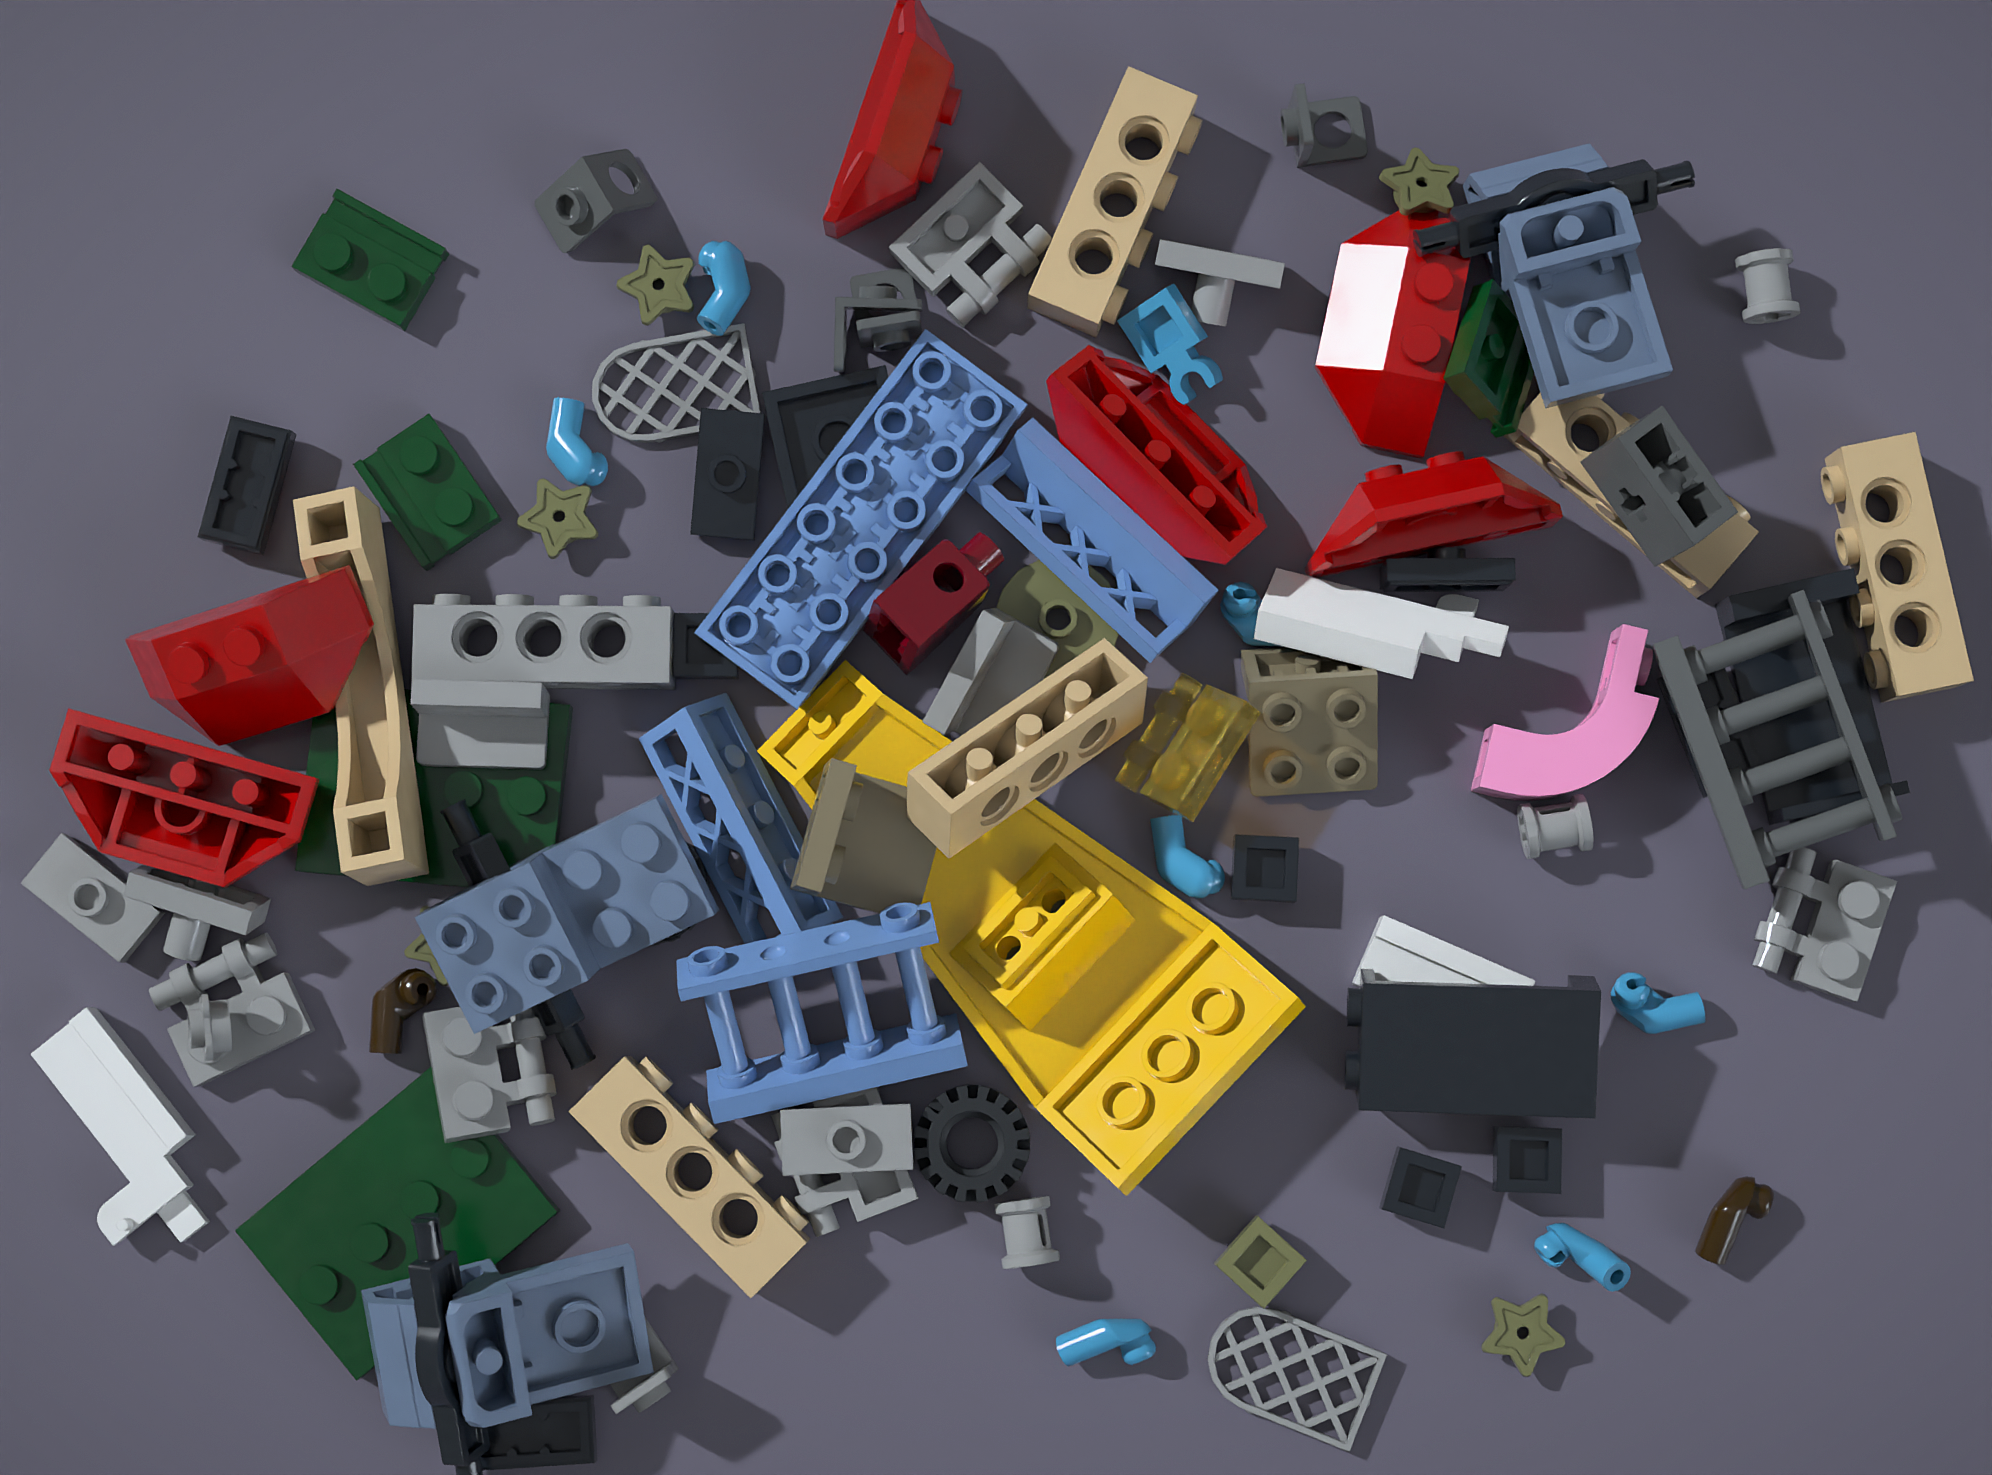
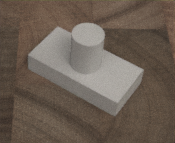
(1217, 275)
(195, 908)

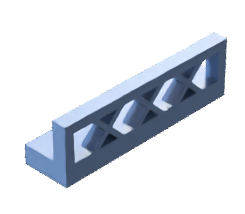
(1101, 534)
(748, 818)

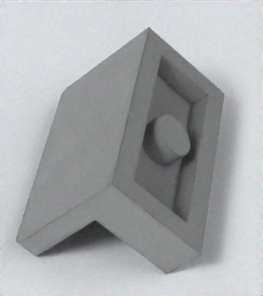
(991, 670)
(481, 723)

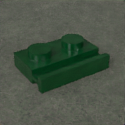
(370, 260)
(1491, 360)
(427, 492)

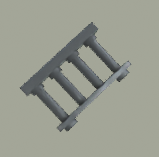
(1732, 788)

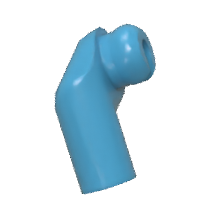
(731, 285)
(568, 449)
(1240, 609)
(1181, 866)
(1650, 1010)
(1592, 1256)
(1106, 1334)

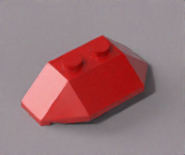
(896, 124)
(1391, 332)
(1155, 455)
(1429, 508)
(258, 657)
(178, 800)

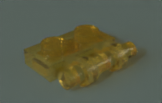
(1198, 753)

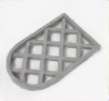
(654, 346)
(1361, 1401)

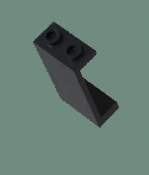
(1815, 723)
(1475, 1047)

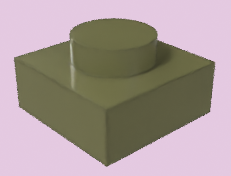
(1260, 1261)

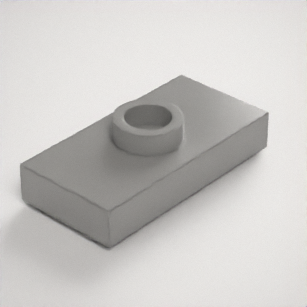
(91, 898)
(846, 1139)

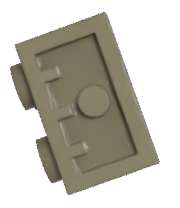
(1313, 723)
(862, 843)

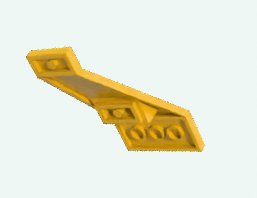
(1116, 1006)

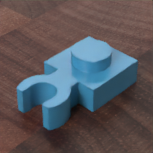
(1165, 334)

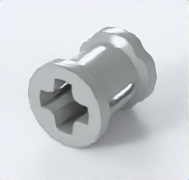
(1767, 286)
(1555, 826)
(1026, 1232)

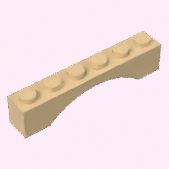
(376, 779)

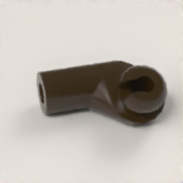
(396, 1003)
(1727, 1217)

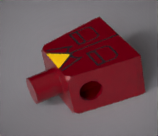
(917, 615)

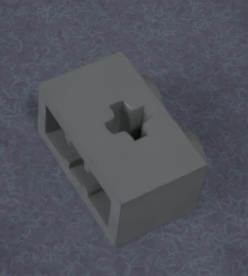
(1659, 486)

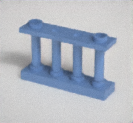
(834, 1068)

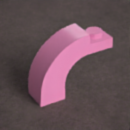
(1543, 767)

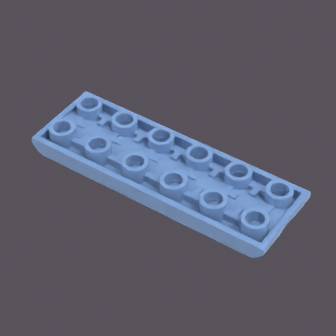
(861, 519)

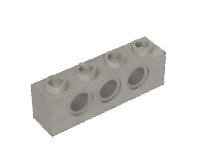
(642, 664)

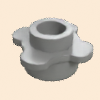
(210, 1027)

